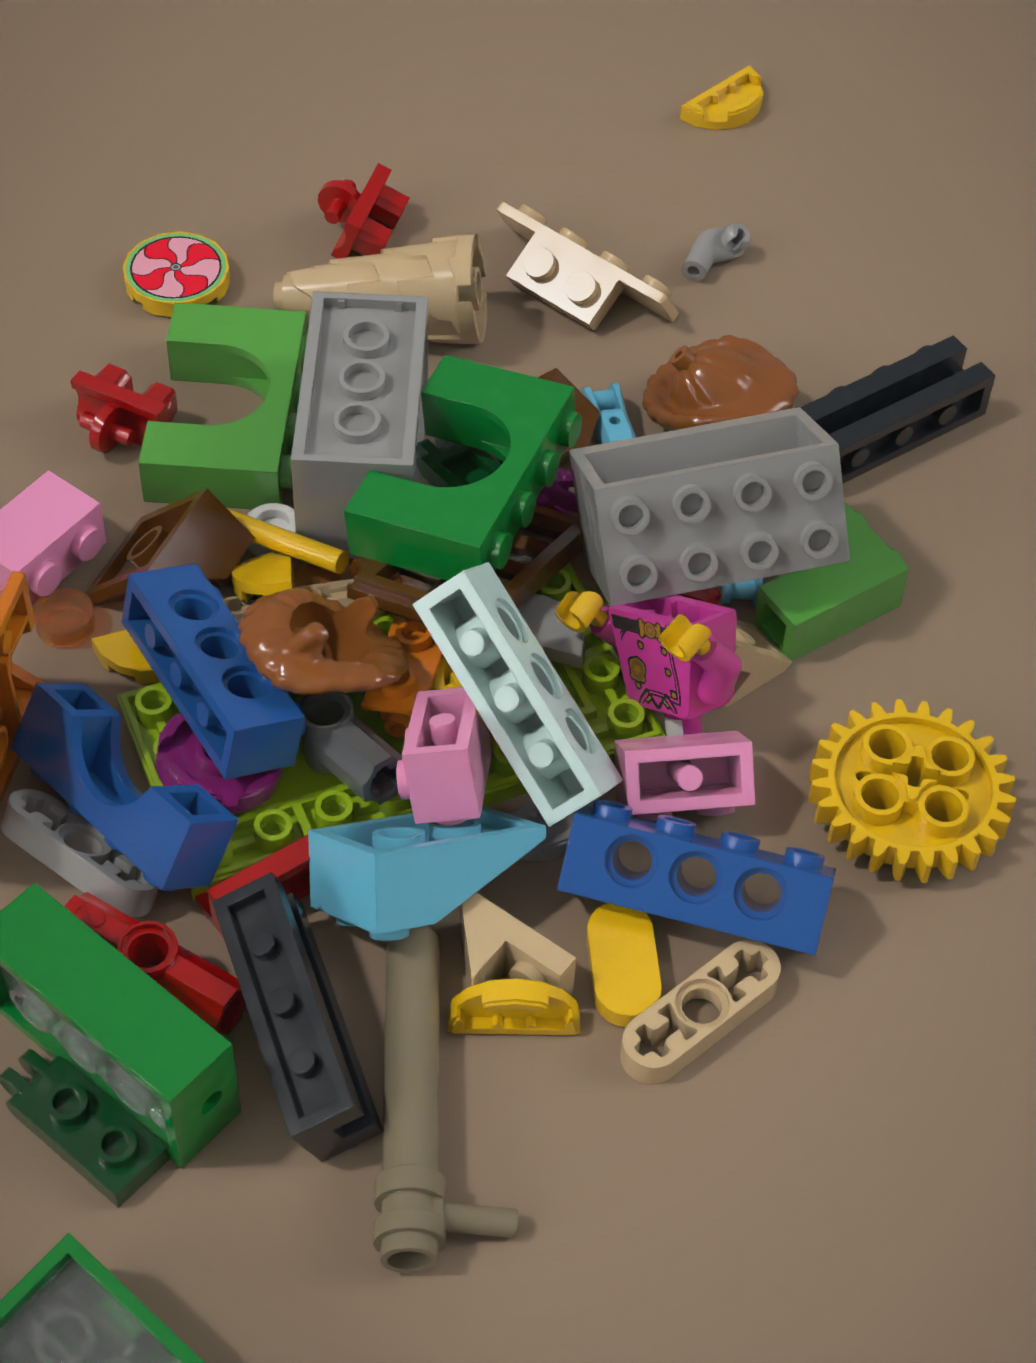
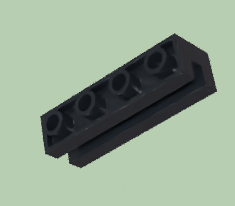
(902, 406)
(297, 1019)

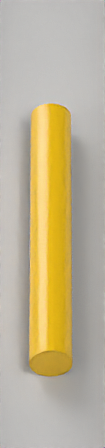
(294, 544)

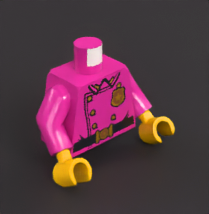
(670, 650)

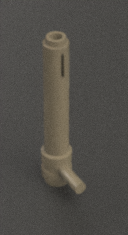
(410, 1187)

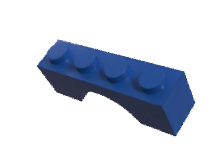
(75, 747)

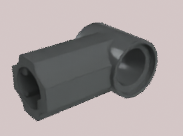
(347, 747)

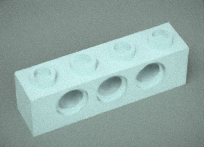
(517, 692)

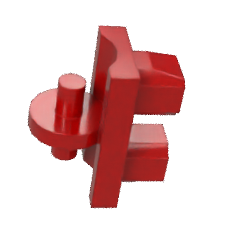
(344, 204)
(117, 412)

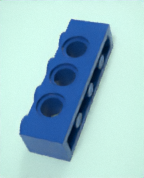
(205, 670)
(596, 872)

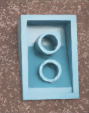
(410, 874)

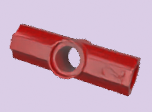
(189, 978)

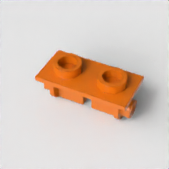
(398, 699)

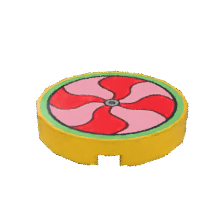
(175, 269)

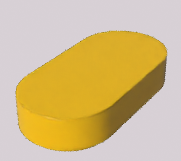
(622, 963)

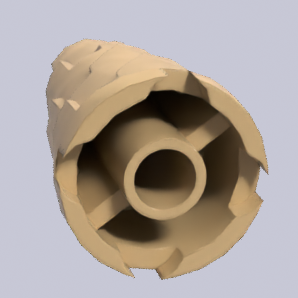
(442, 270)

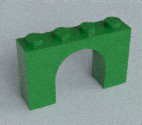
(460, 527)

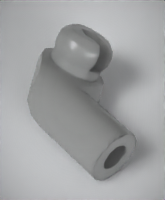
(714, 247)

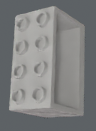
(356, 403)
(710, 505)

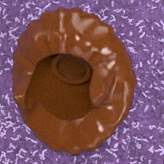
(718, 384)
(319, 644)

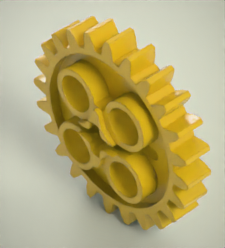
(915, 773)

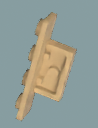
(571, 277)

